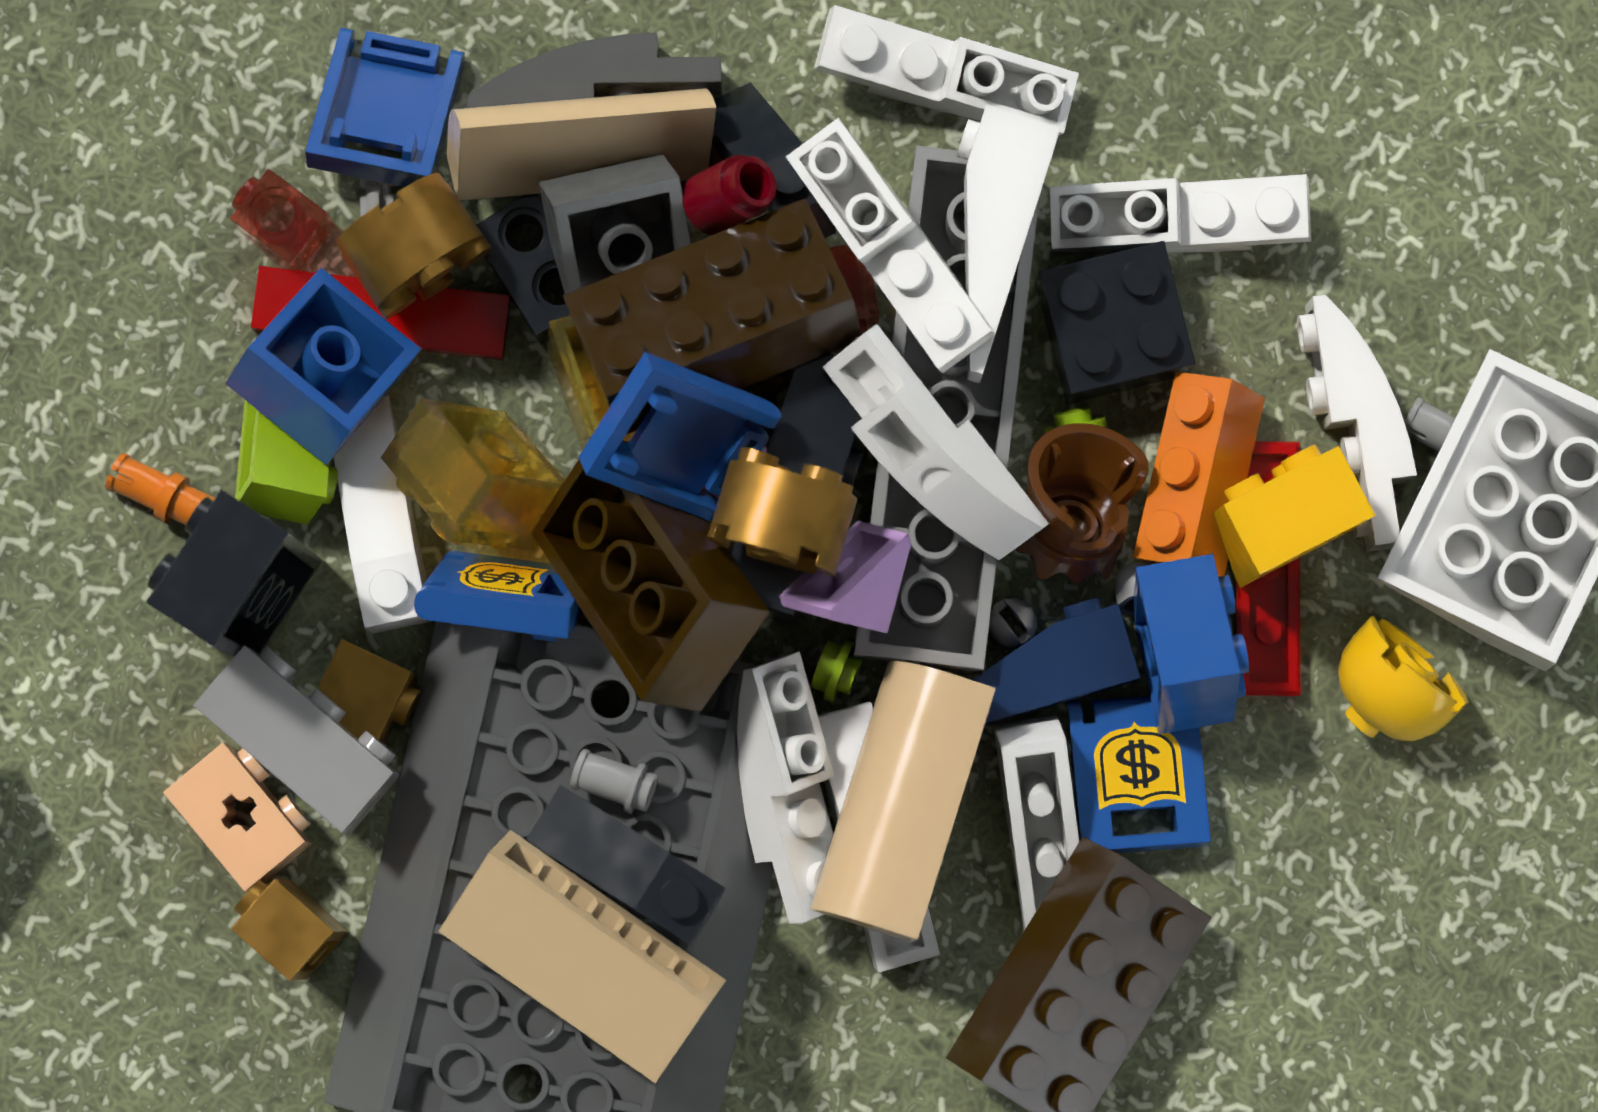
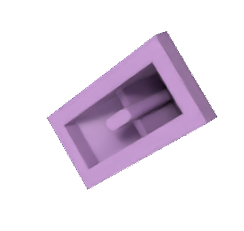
(864, 582)

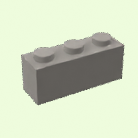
(299, 737)

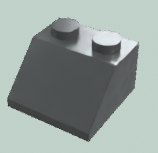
(613, 219)

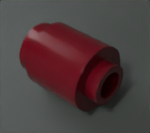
(729, 193)

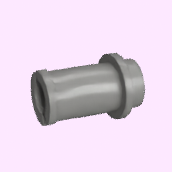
(1428, 424)
(614, 781)

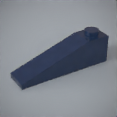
(1063, 663)

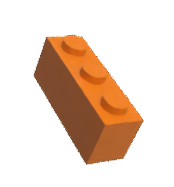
(1199, 455)

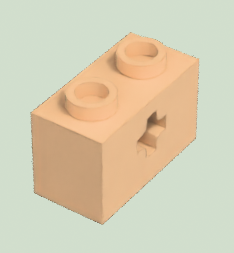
(205, 803)

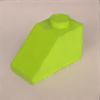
(278, 473)

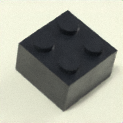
(1115, 322)

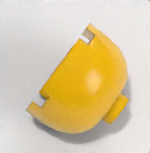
(1395, 685)

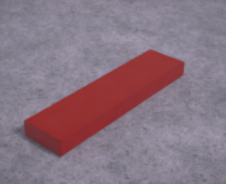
(446, 323)
(1270, 606)

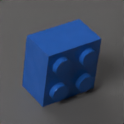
(323, 366)
(1188, 643)

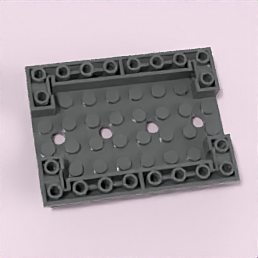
(484, 758)

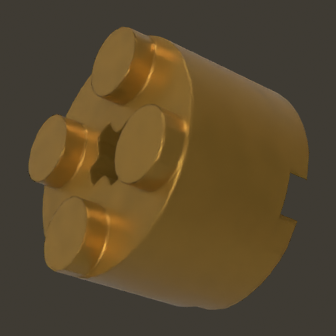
(412, 244)
(784, 514)

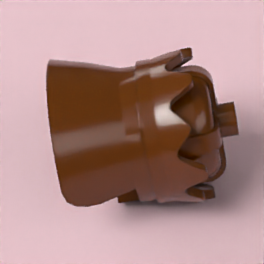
(1081, 487)

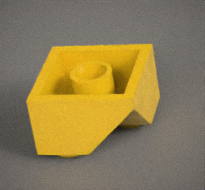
(1293, 514)

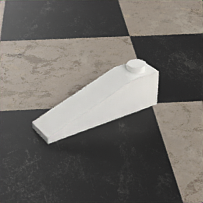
(1001, 190)
(379, 527)
(1036, 804)

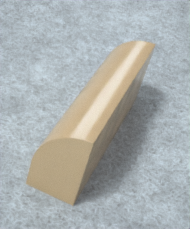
(519, 145)
(903, 799)
(581, 955)

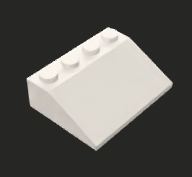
(1507, 515)

